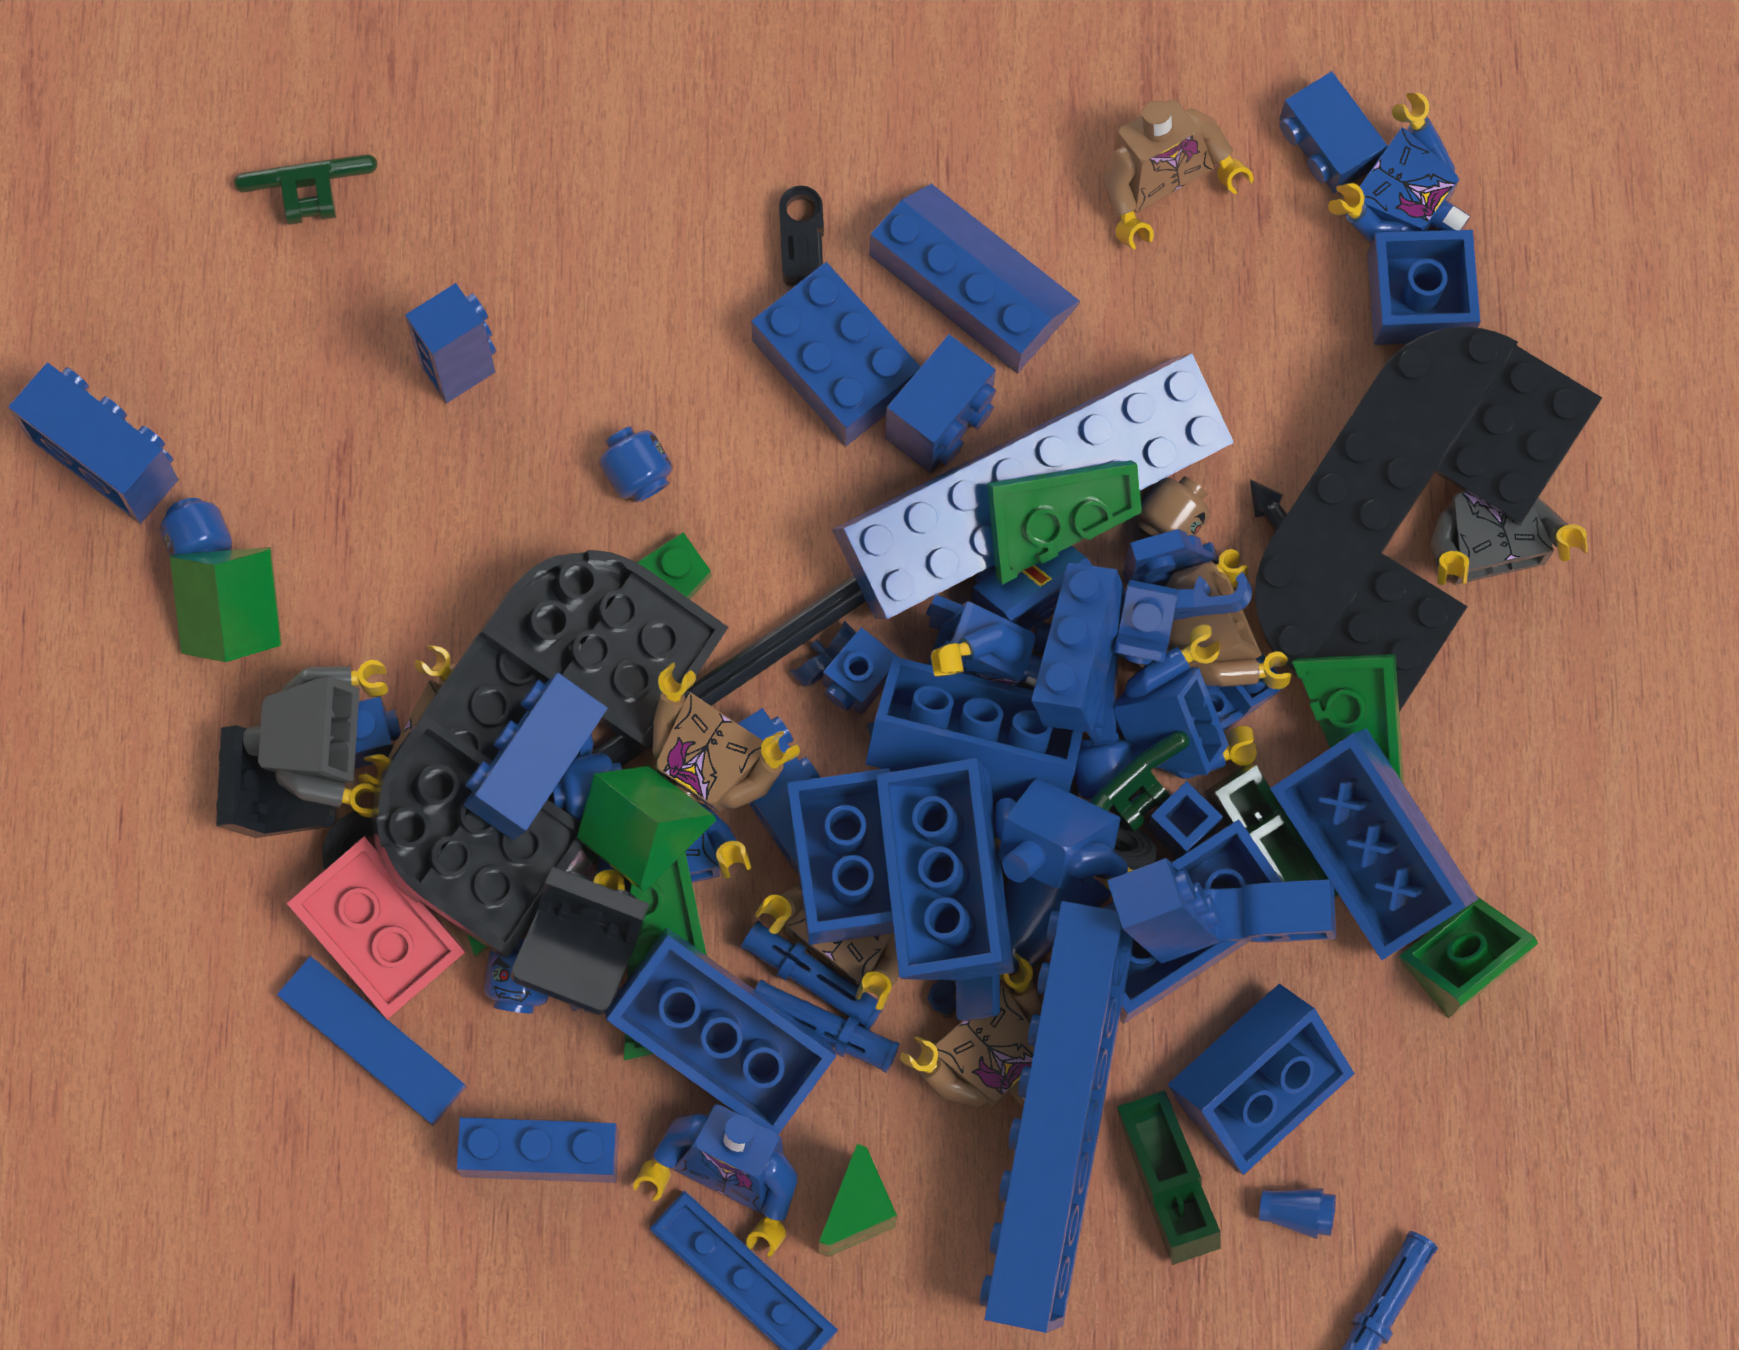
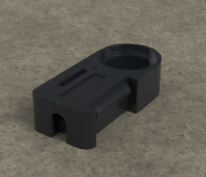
(800, 239)

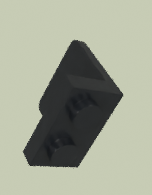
(254, 801)
(579, 941)

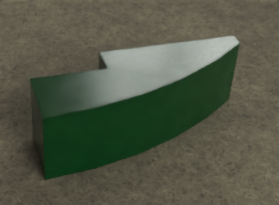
(1249, 798)
(1169, 1177)

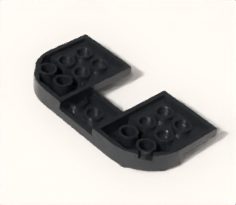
(1444, 406)
(574, 615)

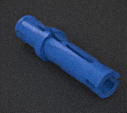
(811, 974)
(842, 1034)
(1374, 1323)

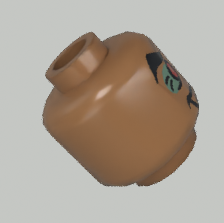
(1172, 507)

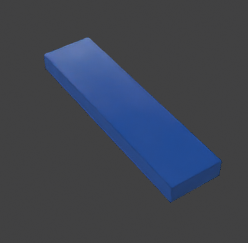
(372, 1040)
(741, 1277)

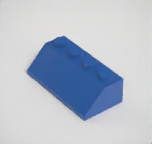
(971, 275)
(944, 872)

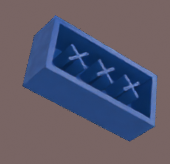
(1373, 843)

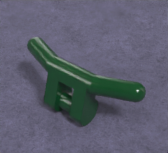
(304, 175)
(1138, 775)

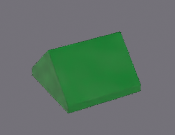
(226, 603)
(640, 823)
(1466, 954)
(860, 1207)

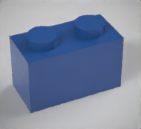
(1331, 132)

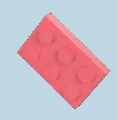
(375, 928)

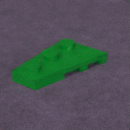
(1054, 510)
(1354, 696)

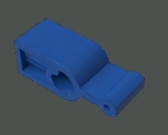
(1276, 912)

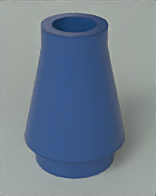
(1299, 1210)

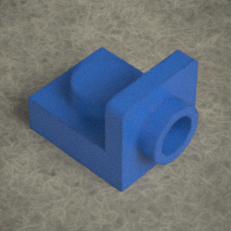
(1146, 622)

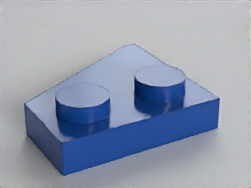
(1160, 556)

